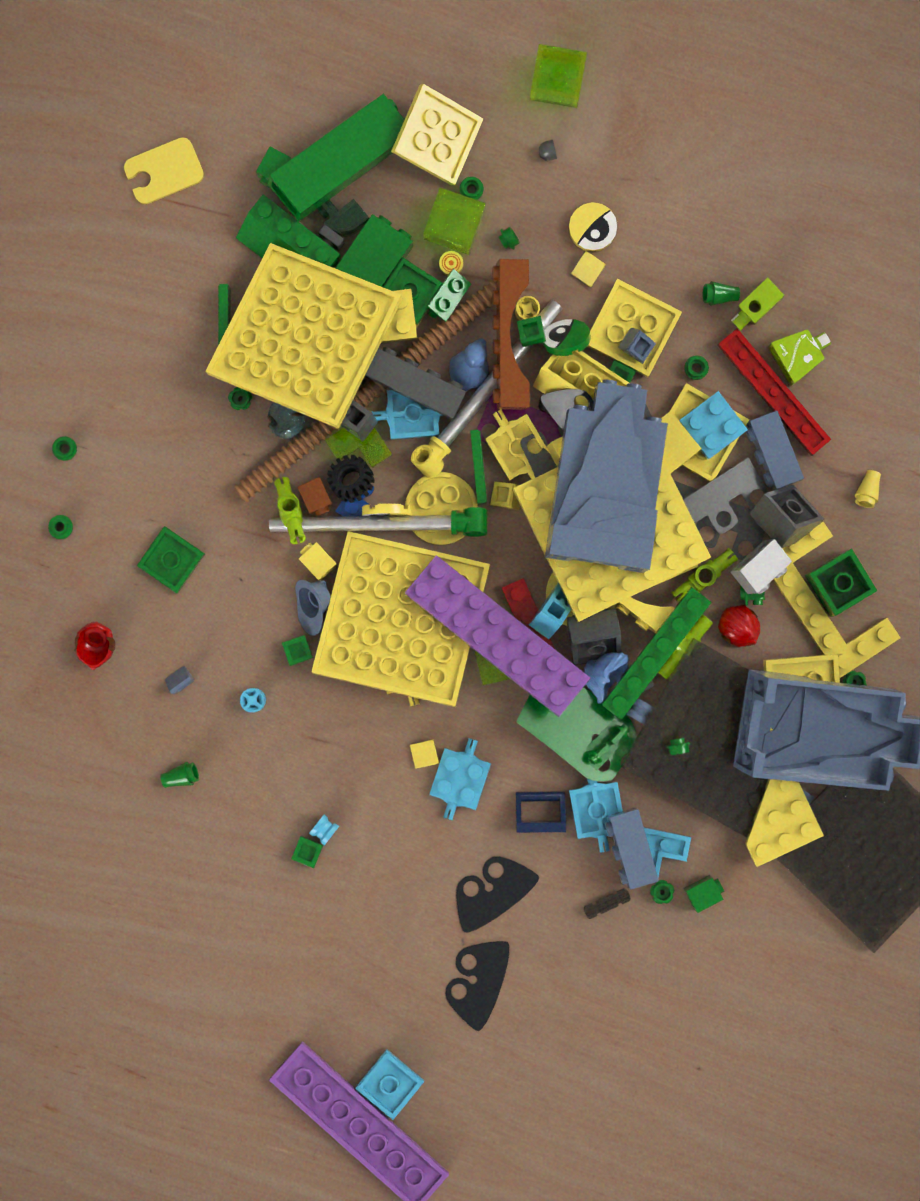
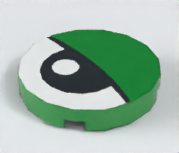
(566, 337)

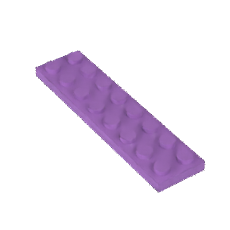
(497, 636)
(358, 1125)

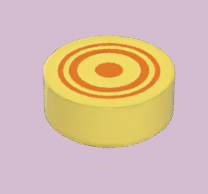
(449, 261)

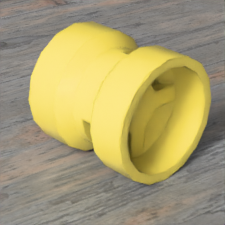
(528, 305)

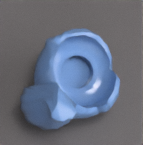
(470, 366)
(605, 673)

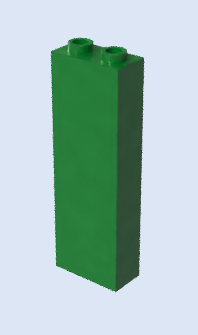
(338, 158)
(376, 251)

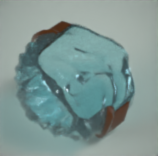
(285, 421)

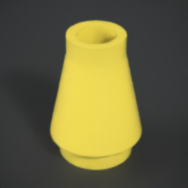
(868, 490)

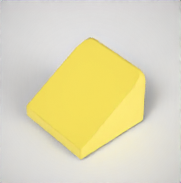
(588, 269)
(504, 496)
(424, 754)

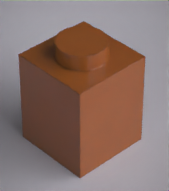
(315, 497)

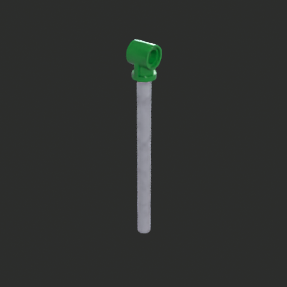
(470, 522)

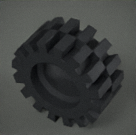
(342, 469)

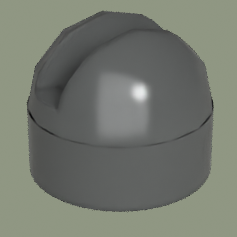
(547, 151)

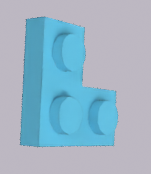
(666, 845)

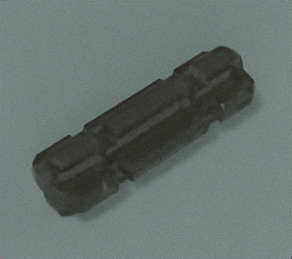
(607, 903)

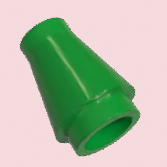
(718, 293)
(181, 775)

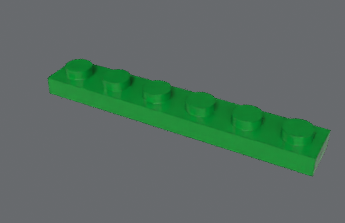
(656, 653)

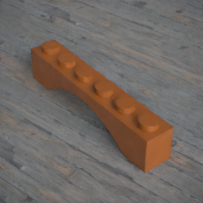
(512, 385)

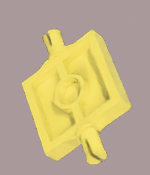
(507, 447)

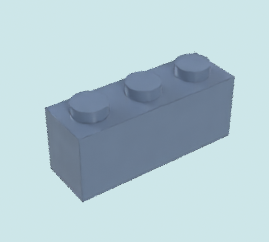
(774, 451)
(631, 848)

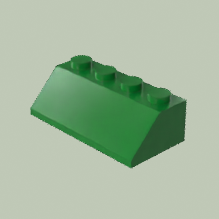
(271, 224)

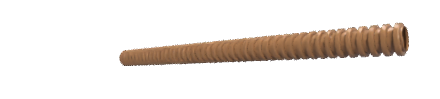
(366, 393)

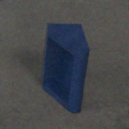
(540, 826)

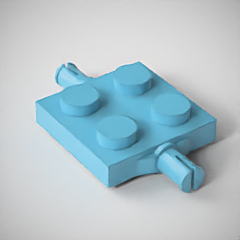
(408, 418)
(460, 779)
(592, 806)

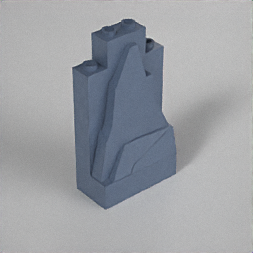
(608, 481)
(824, 732)

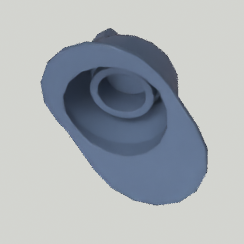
(312, 602)

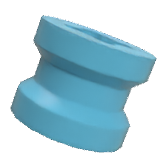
(250, 703)
(324, 829)

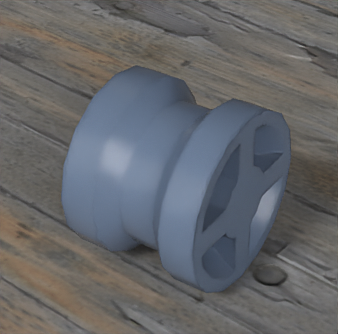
(640, 711)

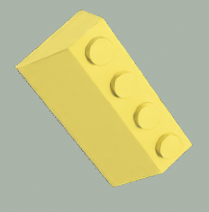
(574, 372)

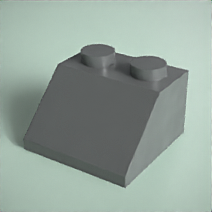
(786, 515)
(594, 636)

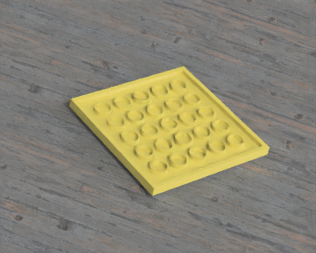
(304, 335)
(598, 586)
(383, 636)

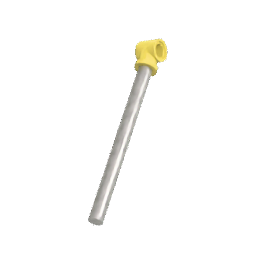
(429, 457)

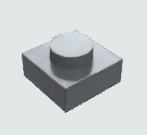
(331, 238)

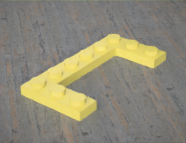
(817, 621)

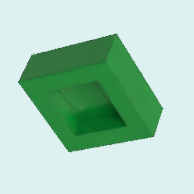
(531, 331)
(623, 371)
(297, 650)
(307, 852)

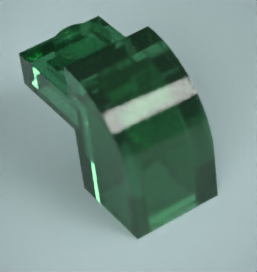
(347, 220)

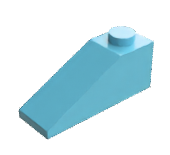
(551, 613)

